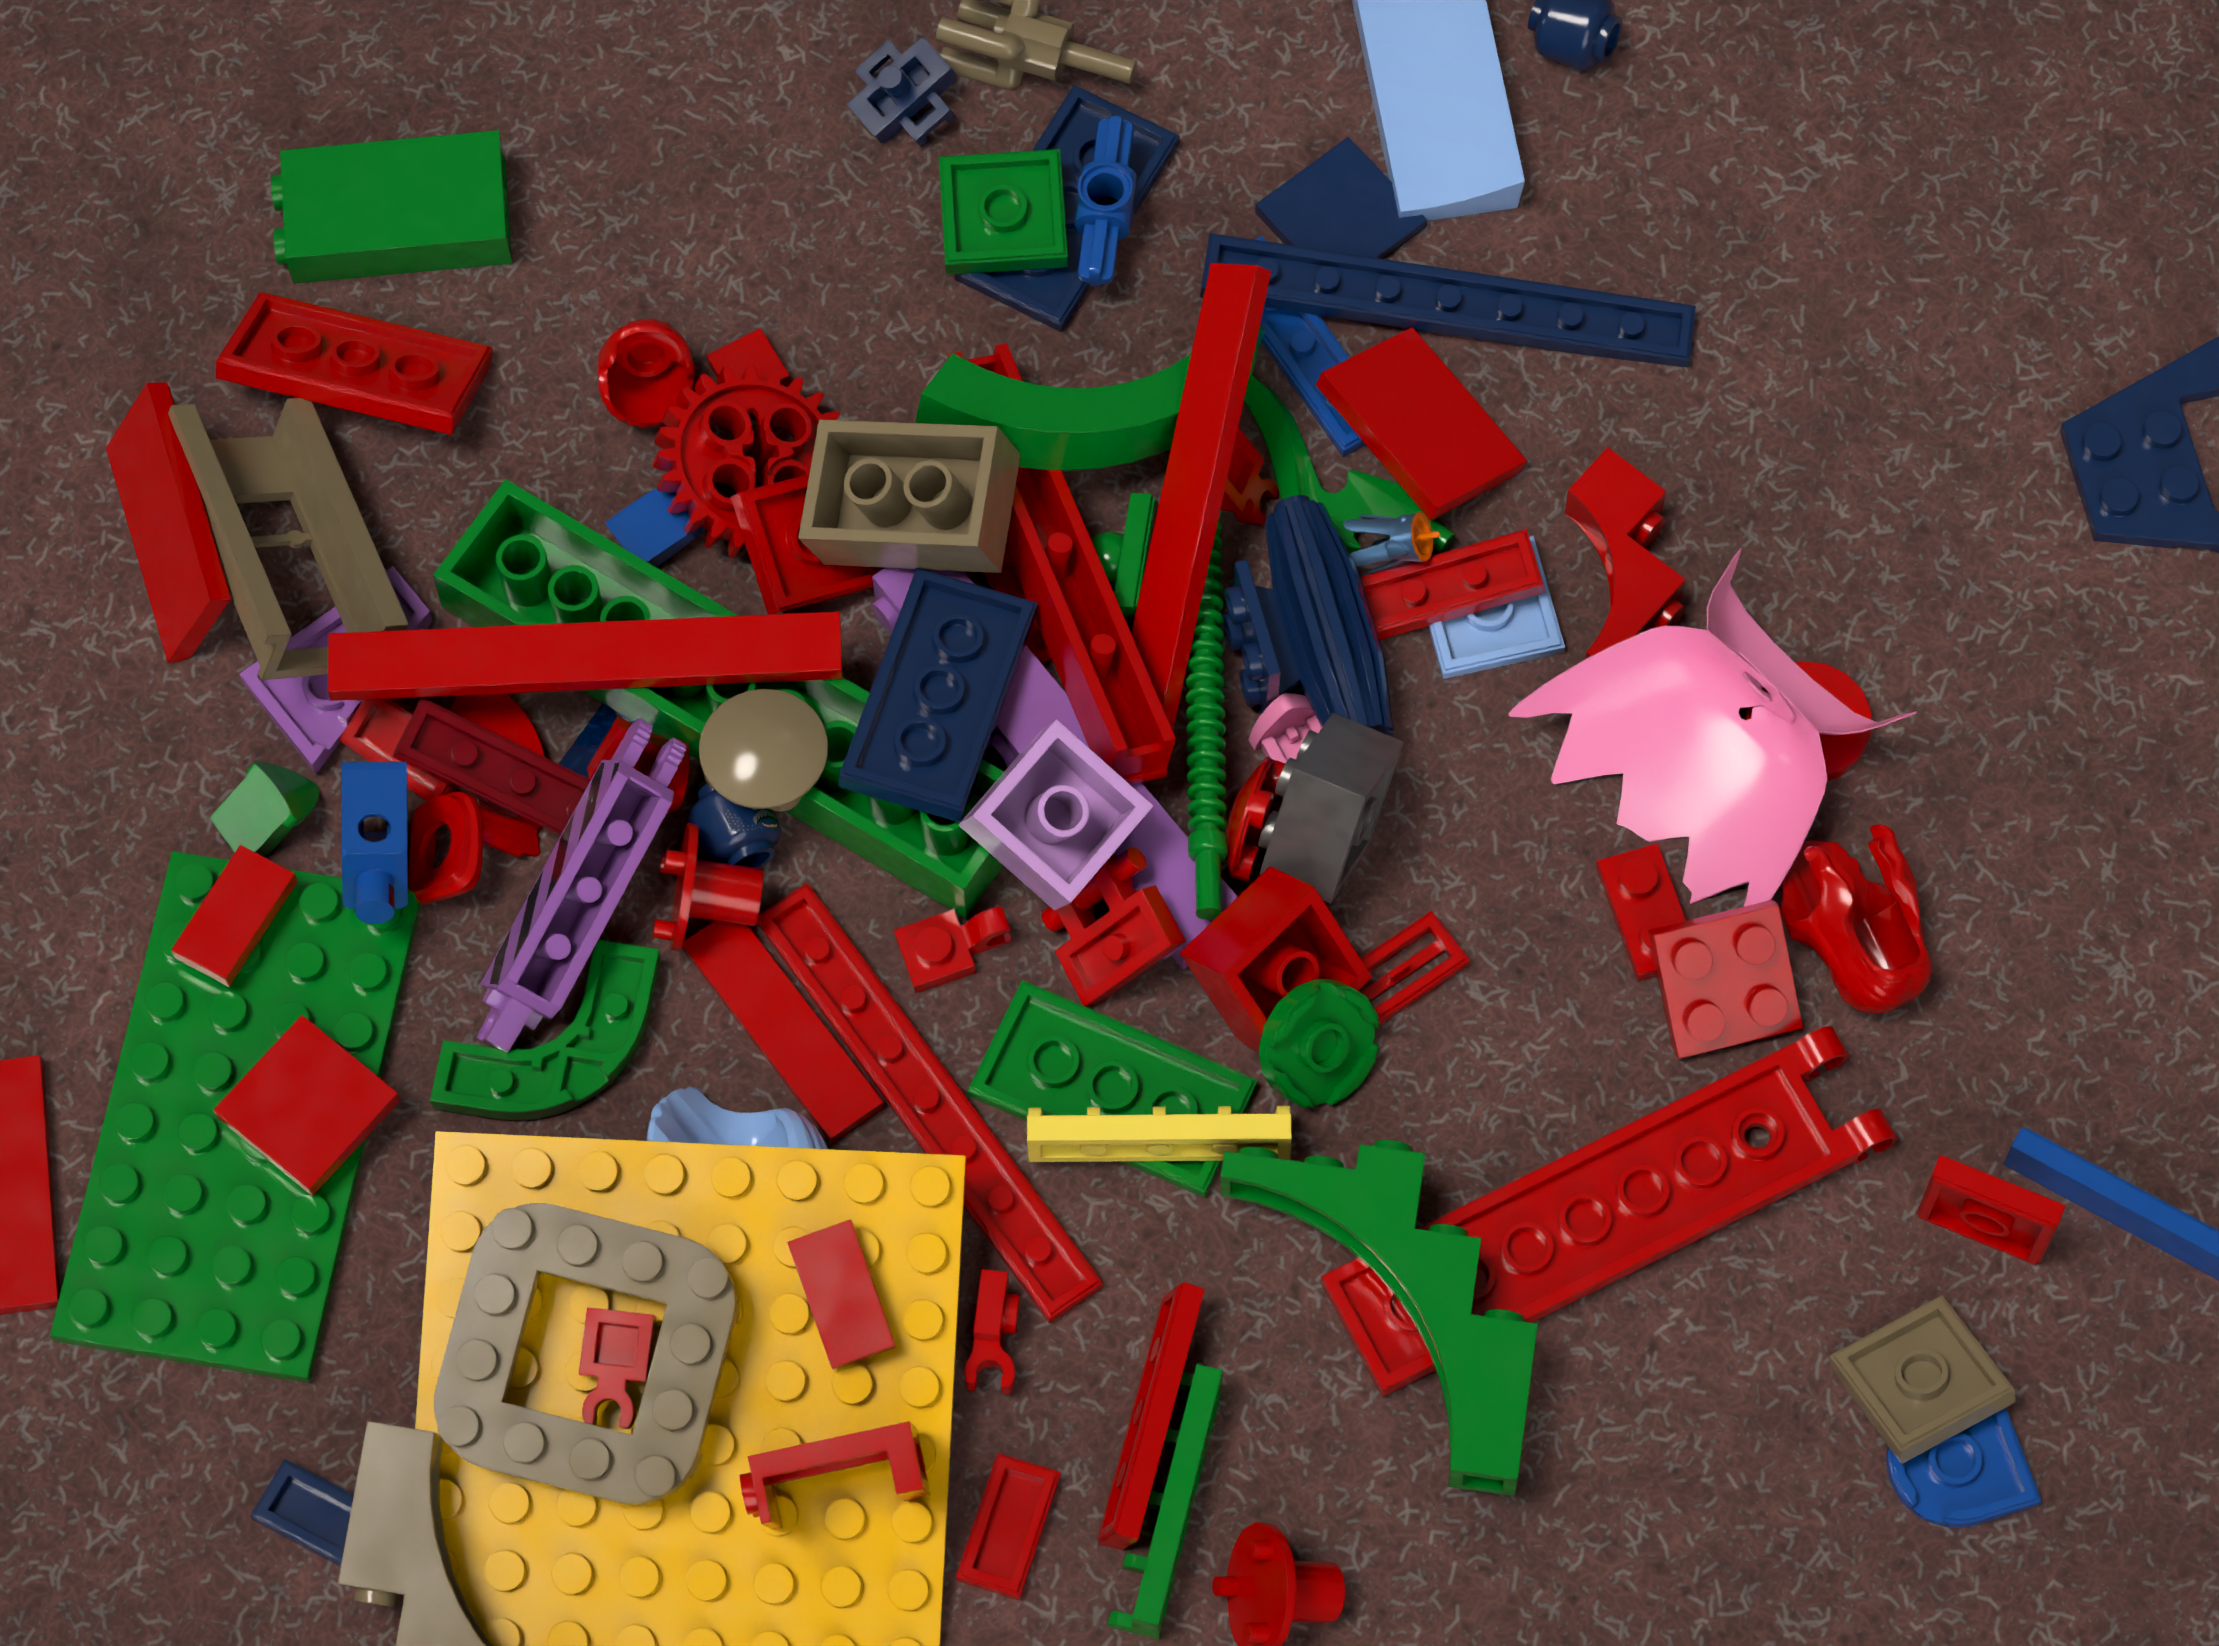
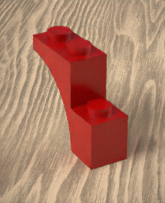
(1621, 517)

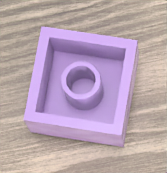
(1055, 815)

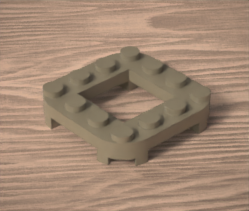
(491, 1329)

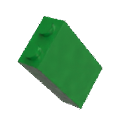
(392, 207)

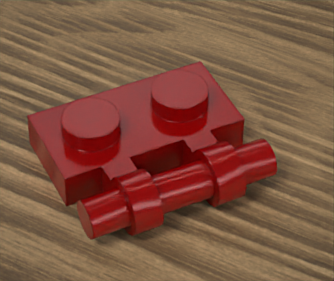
(1123, 941)

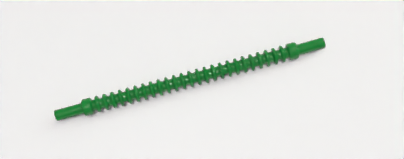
(1207, 841)

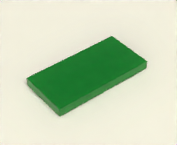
(1075, 1058)

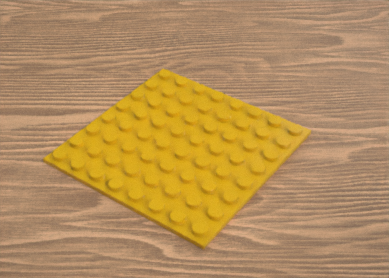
(695, 1566)

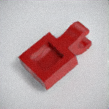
(941, 949)
(995, 1314)

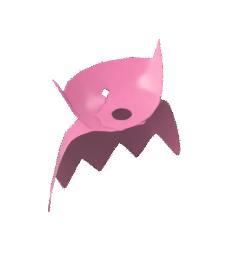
(1690, 765)

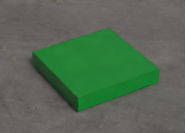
(1003, 211)

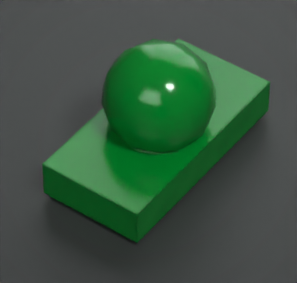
(1126, 554)

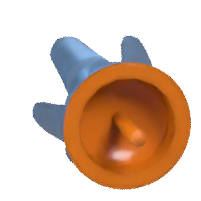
(1408, 539)

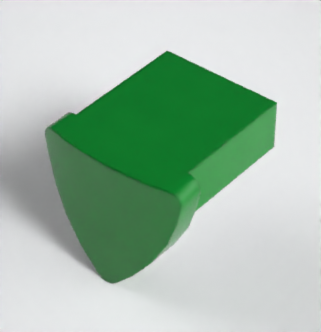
(265, 807)

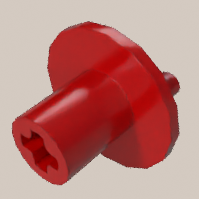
(706, 890)
(1272, 1590)

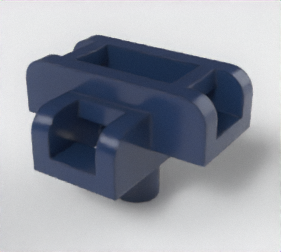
(903, 91)

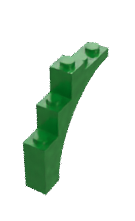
(1374, 1214)

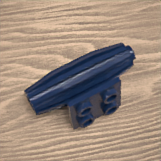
(1310, 624)

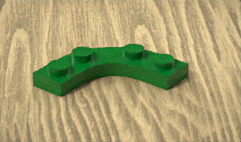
(572, 1066)

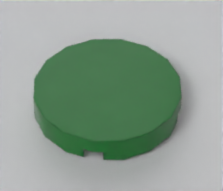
(1319, 1043)

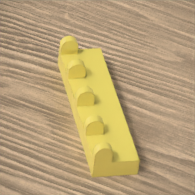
(1154, 1136)

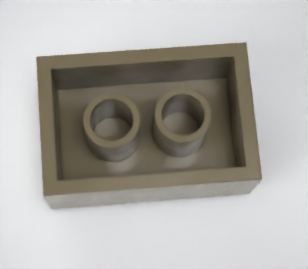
(910, 495)

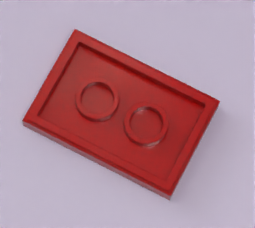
(1421, 423)

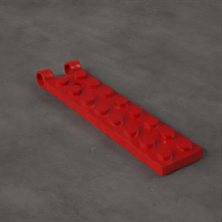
(1625, 1201)

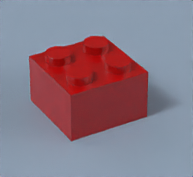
(1267, 946)

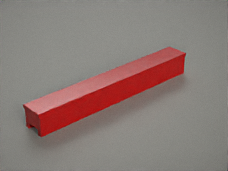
(1083, 619)

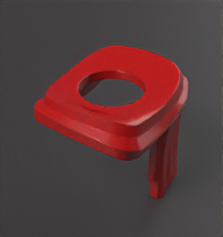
(470, 829)

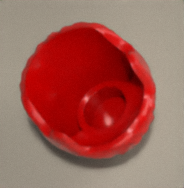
(644, 371)

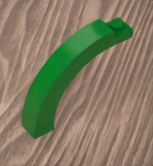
(1058, 424)

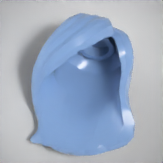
(692, 1118)

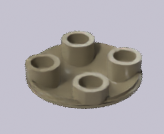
(763, 749)

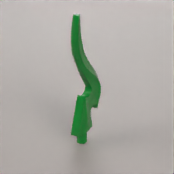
(1297, 477)

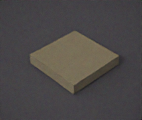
(1922, 1379)

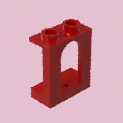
(894, 1443)

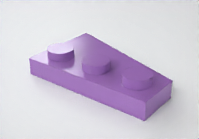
(302, 704)

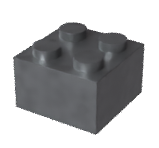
(1329, 803)

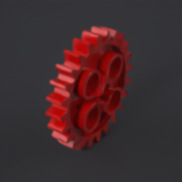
(700, 458)

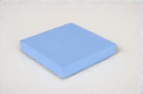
(1499, 634)

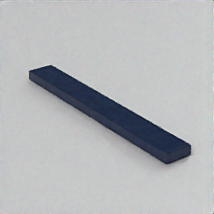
(1463, 302)

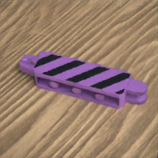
(578, 888)

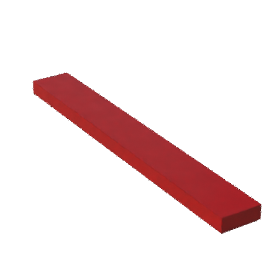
(1197, 474)
(584, 656)
(928, 1101)

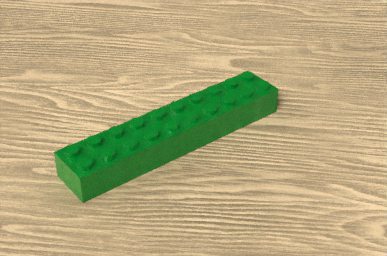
(543, 567)

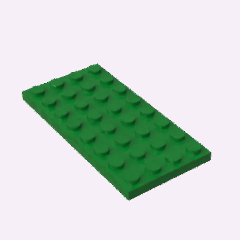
(184, 1227)

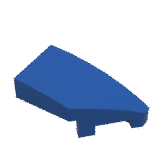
(650, 530)

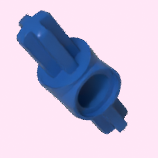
(1100, 224)

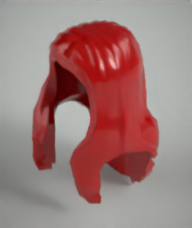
(1859, 927)

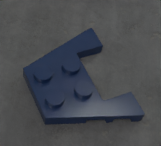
(2140, 462)

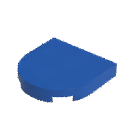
(1967, 1476)

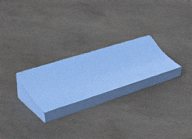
(1440, 106)

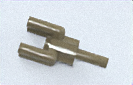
(1021, 43)

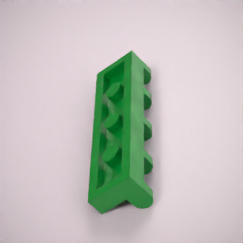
(1173, 1505)

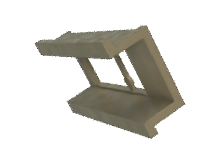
(299, 468)

